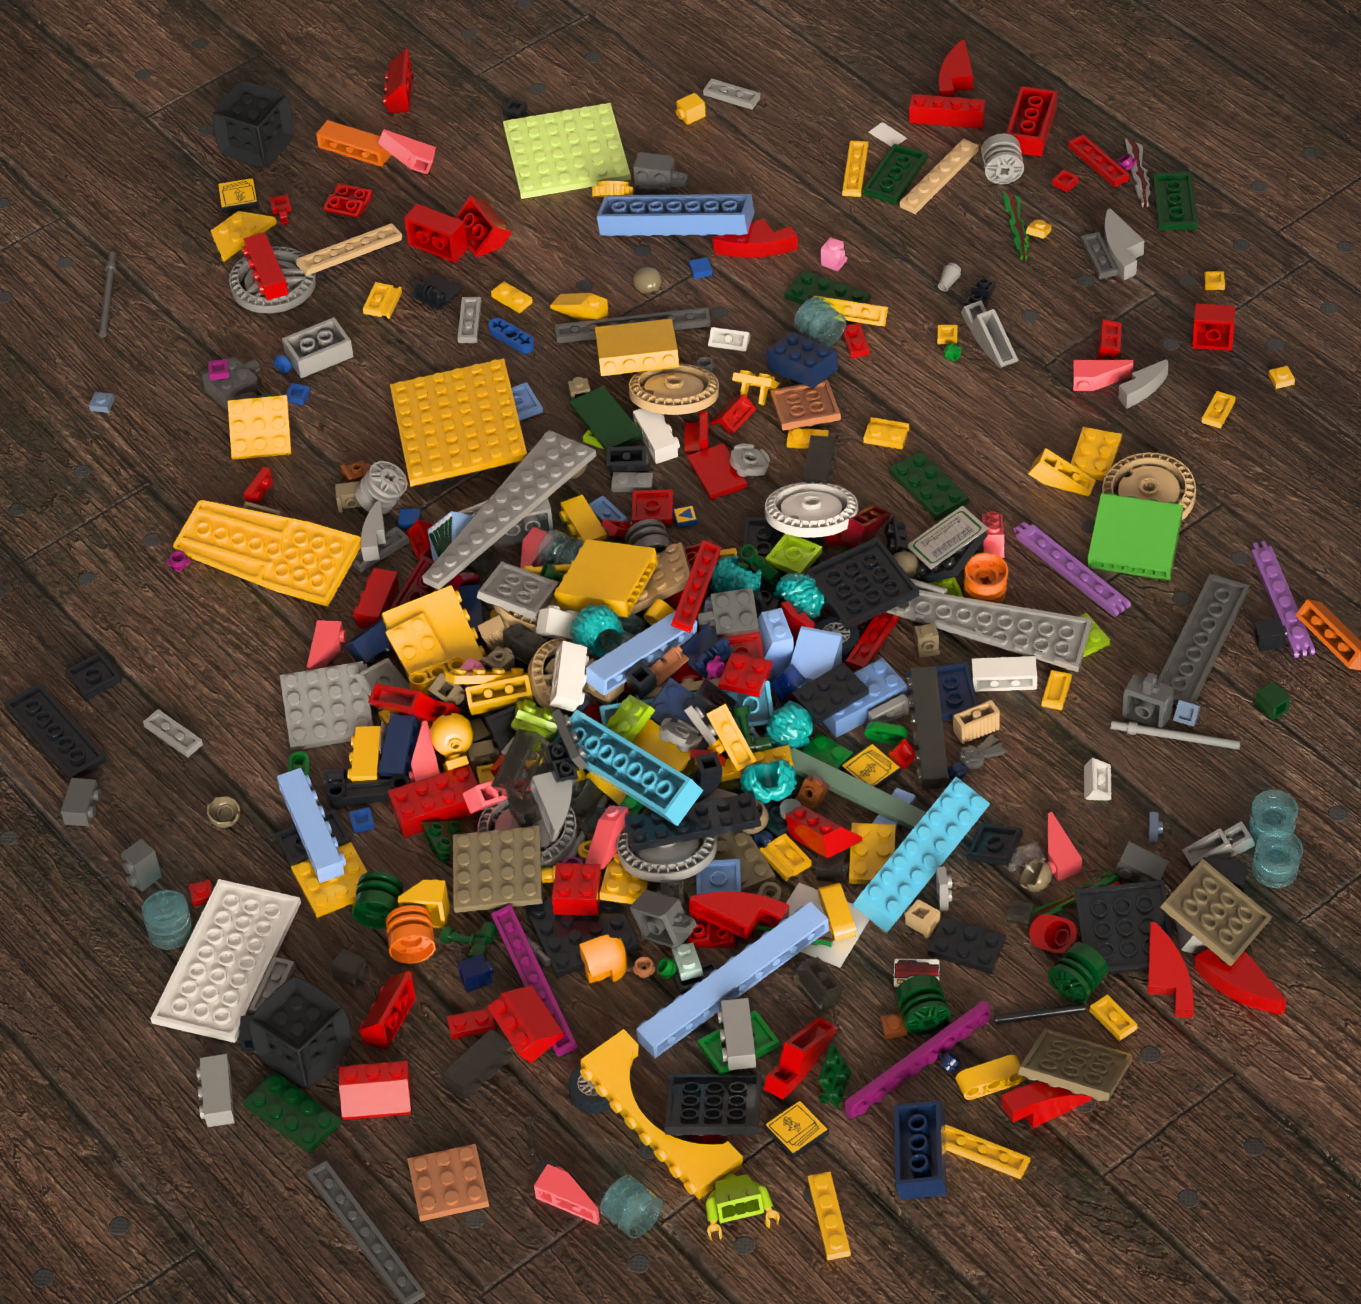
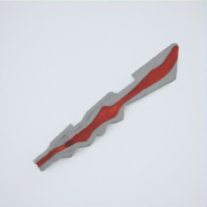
(1138, 172)

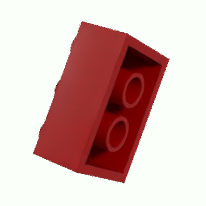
(436, 233)

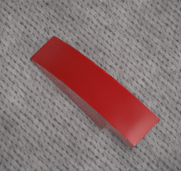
(955, 72)
(757, 243)
(410, 703)
(738, 911)
(1168, 972)
(1241, 981)
(799, 1057)
(1040, 1102)

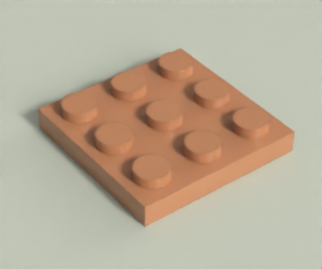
(804, 405)
(448, 1182)

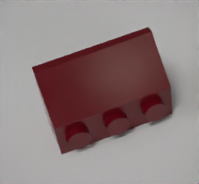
(415, 588)

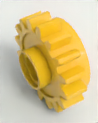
(608, 188)

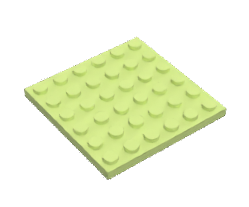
(566, 150)

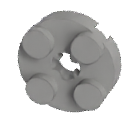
(749, 460)
(680, 734)

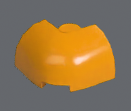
(604, 958)

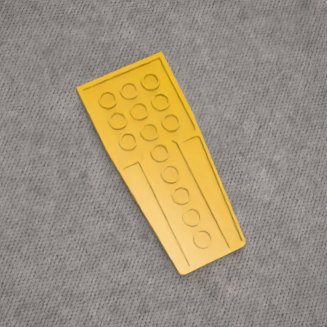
(270, 550)

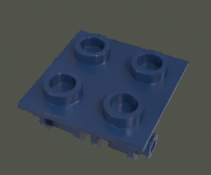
(704, 648)

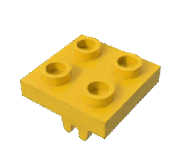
(748, 379)

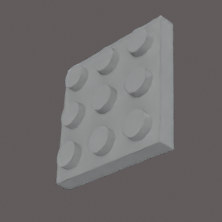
(517, 590)

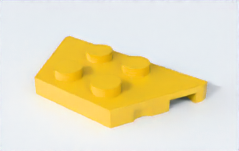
(230, 233)

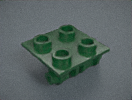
(441, 836)
(833, 1077)

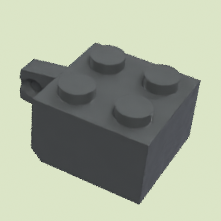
(657, 175)
(241, 381)
(731, 613)
(1147, 701)
(662, 919)

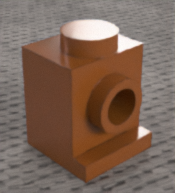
(354, 472)
(818, 788)

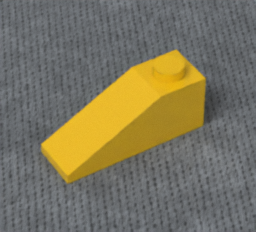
(581, 306)
(1058, 473)

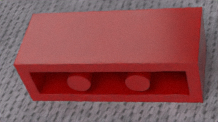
(376, 597)

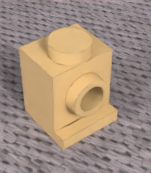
(922, 918)

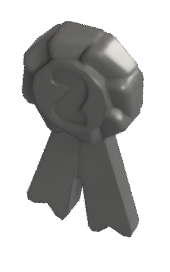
(974, 757)

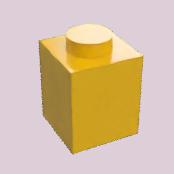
(690, 108)

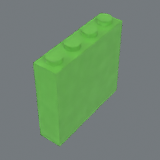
(1135, 536)

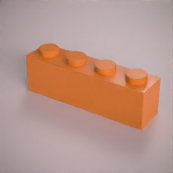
(352, 143)
(1331, 632)

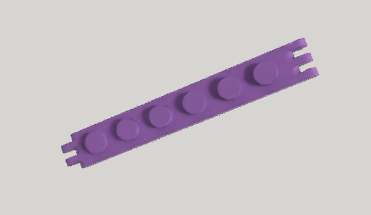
(1071, 569)
(1281, 599)

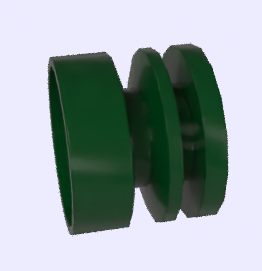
(375, 898)
(1078, 972)
(922, 1004)

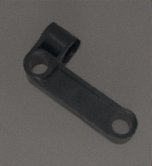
(342, 793)

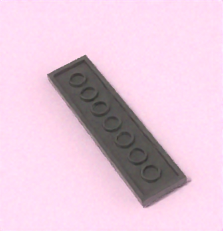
(1203, 637)

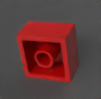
(1213, 326)
(577, 889)

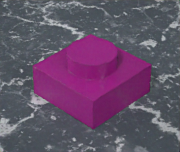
(218, 369)

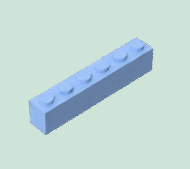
(646, 646)
(311, 825)

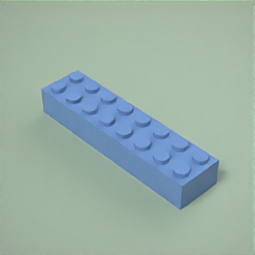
(675, 214)

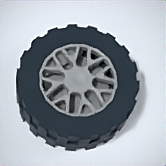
(849, 637)
(584, 1094)

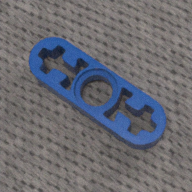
(521, 342)

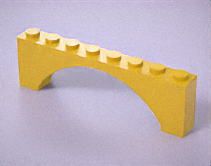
(693, 1163)

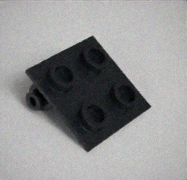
(435, 291)

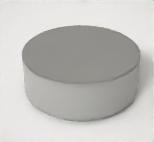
(787, 806)

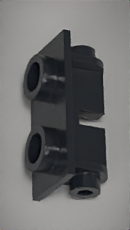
(896, 536)

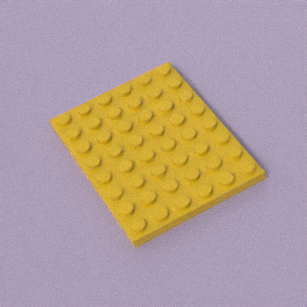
(458, 422)

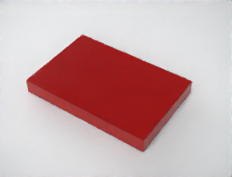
(716, 472)

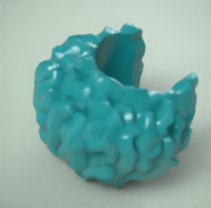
(730, 577)
(801, 593)
(590, 623)
(790, 726)
(769, 781)

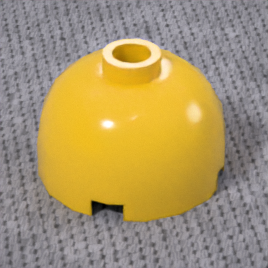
(451, 734)

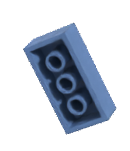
(882, 685)

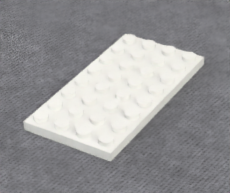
(225, 960)

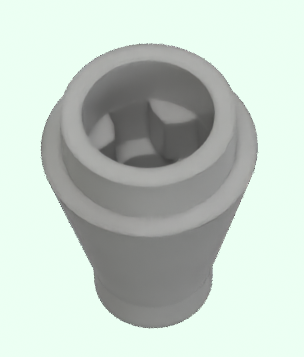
(949, 275)

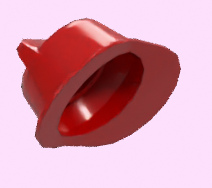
(1053, 933)

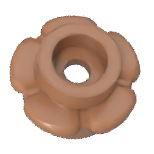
(644, 962)

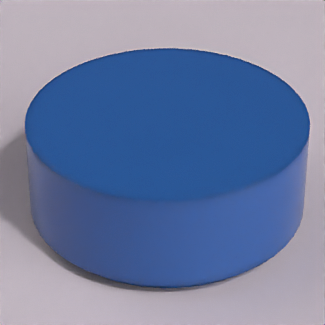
(282, 363)

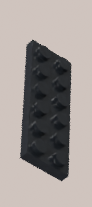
(55, 732)
(701, 821)

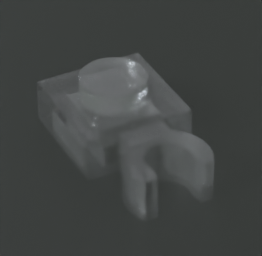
(1025, 855)

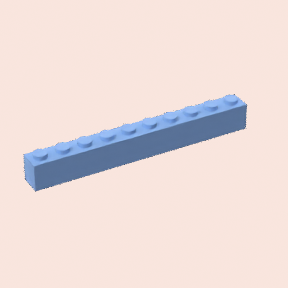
(732, 979)

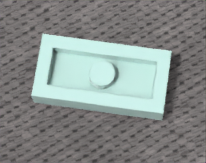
(687, 961)

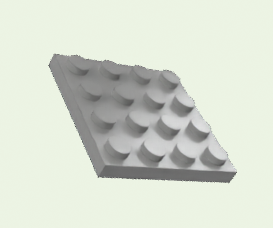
(324, 705)

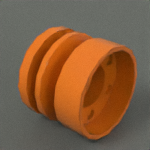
(986, 578)
(410, 934)

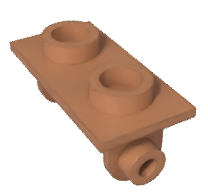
(669, 665)

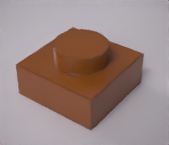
(893, 1026)

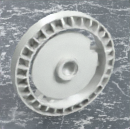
(810, 509)

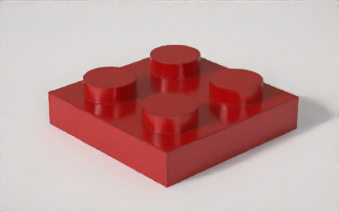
(652, 505)
(745, 674)

